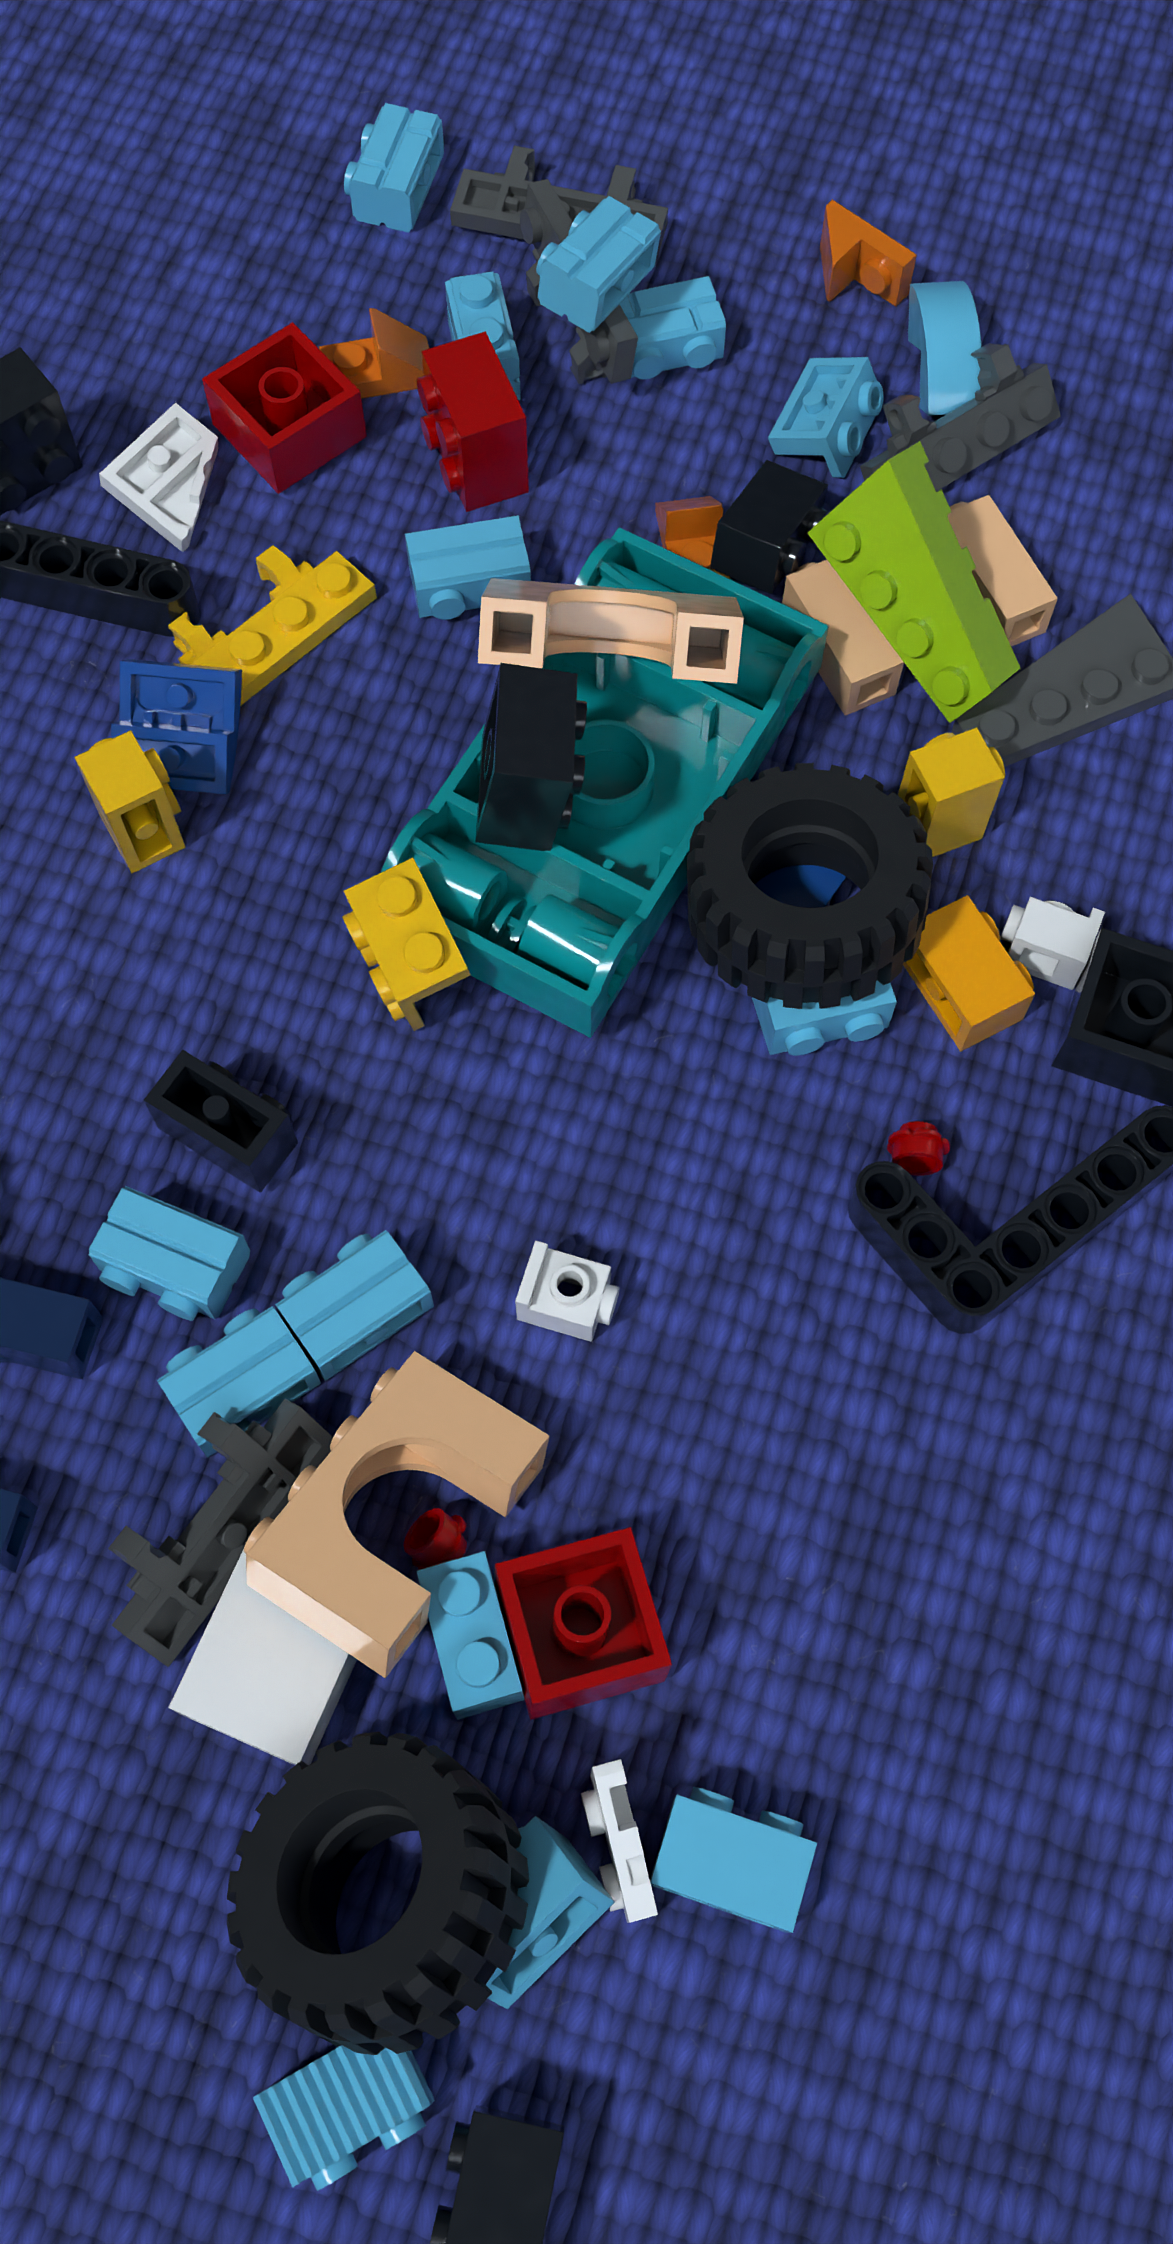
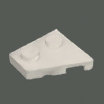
(165, 474)
(610, 1814)

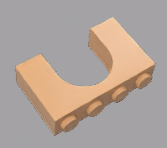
(537, 619)
(858, 658)
(415, 1422)

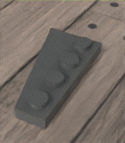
(1077, 687)

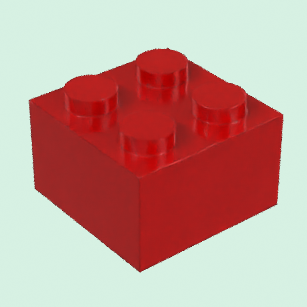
(285, 407)
(474, 422)
(581, 1623)

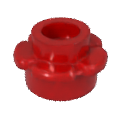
(918, 1148)
(435, 1539)

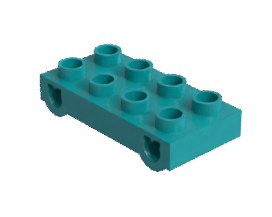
(657, 753)

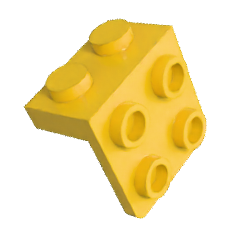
(406, 935)

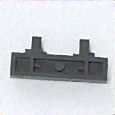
(495, 200)
(612, 345)
(1004, 411)
(188, 1575)

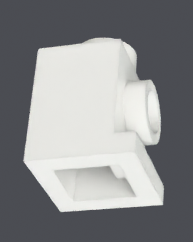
(1051, 940)
(543, 1304)

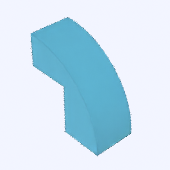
(946, 332)

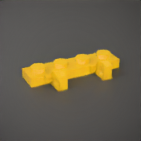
(301, 615)

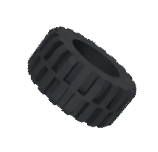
(820, 822)
(441, 1944)

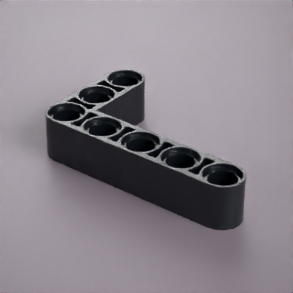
(94, 580)
(1030, 1230)

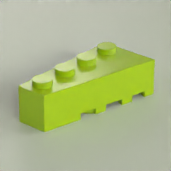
(917, 582)

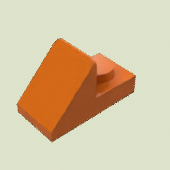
(863, 253)
(381, 363)
(690, 528)

